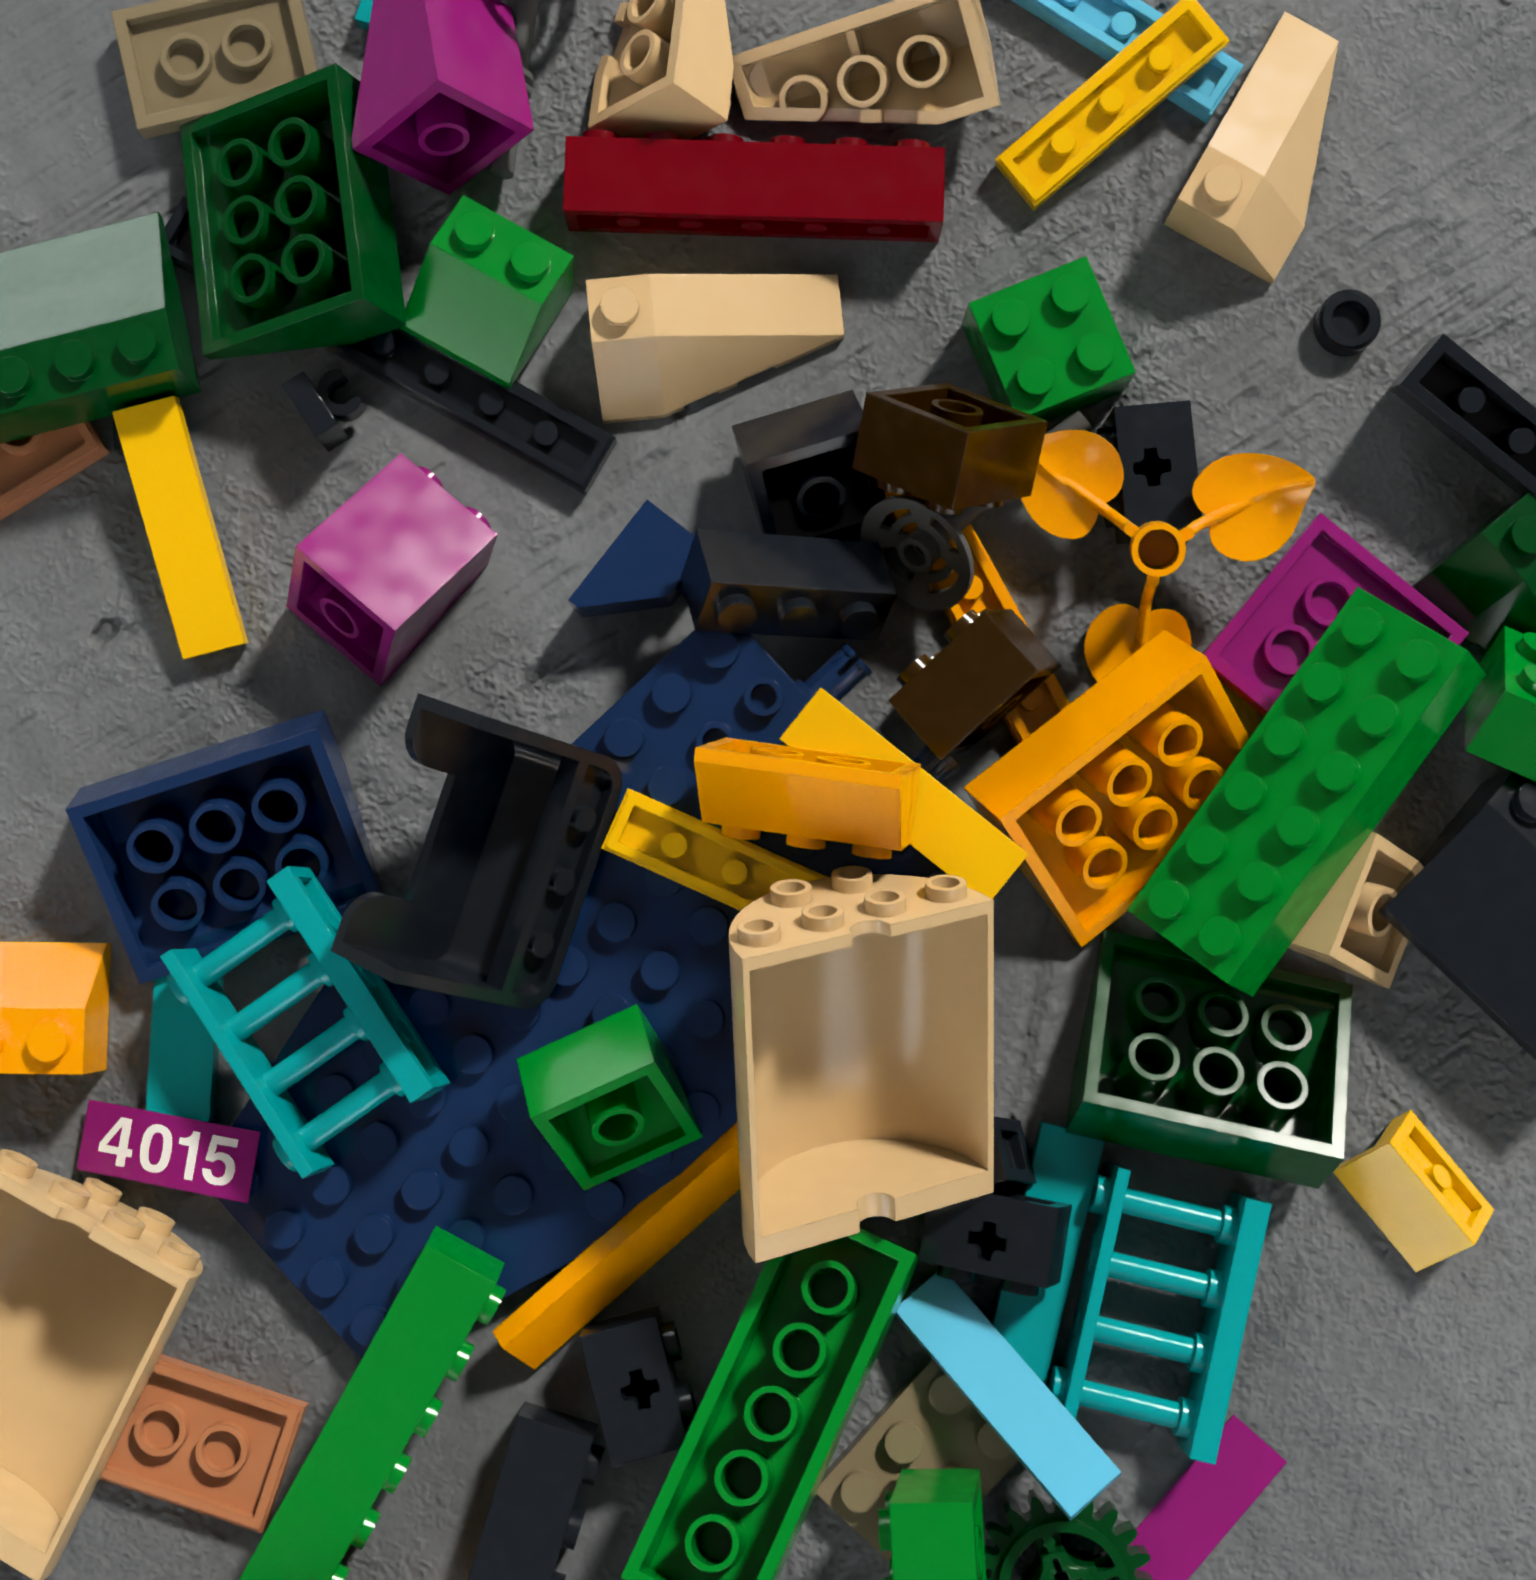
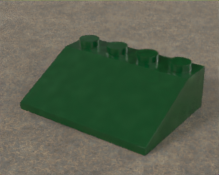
(290, 222)
(90, 328)
(1208, 1071)

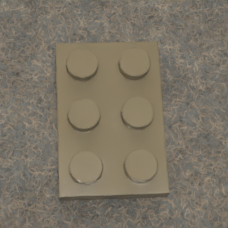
(208, 55)
(918, 1428)

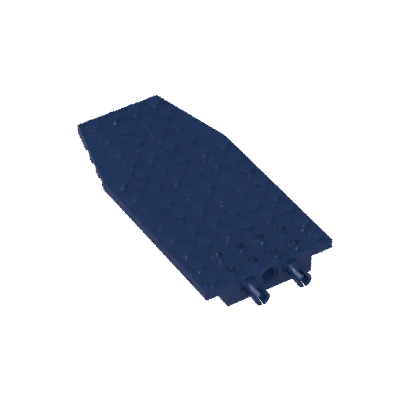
(471, 1150)

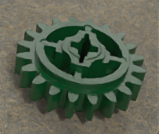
(1045, 1523)

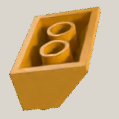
(807, 795)
(54, 1007)

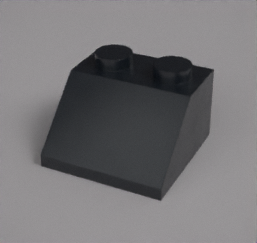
(803, 469)

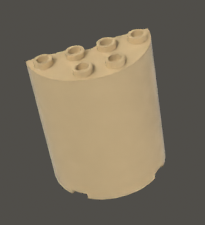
(860, 1053)
(81, 1328)

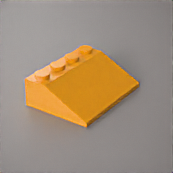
(1113, 781)

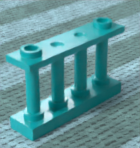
(371, 1015)
(1223, 1291)

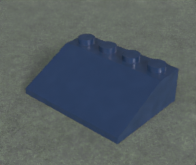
(199, 835)

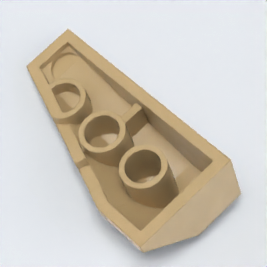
(875, 67)
(666, 70)
(1260, 165)
(690, 335)

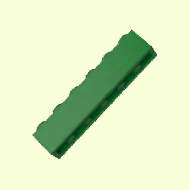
(379, 1413)

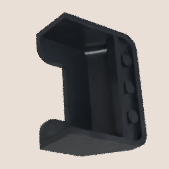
(497, 865)

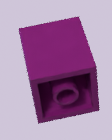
(441, 89)
(388, 567)

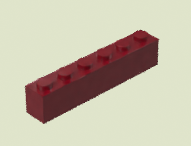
(754, 187)

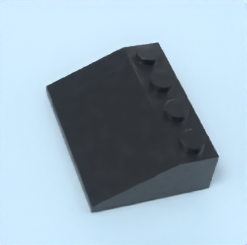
(1475, 903)

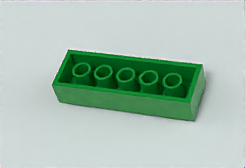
(1307, 790)
(774, 1413)

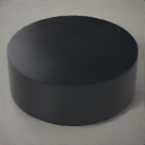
(1347, 322)

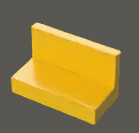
(1416, 1193)

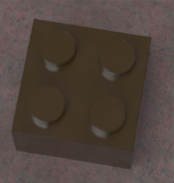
(948, 447)
(973, 680)

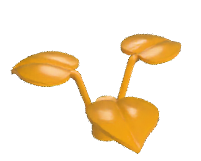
(1245, 501)

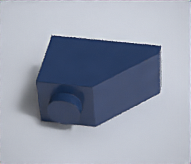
(638, 568)

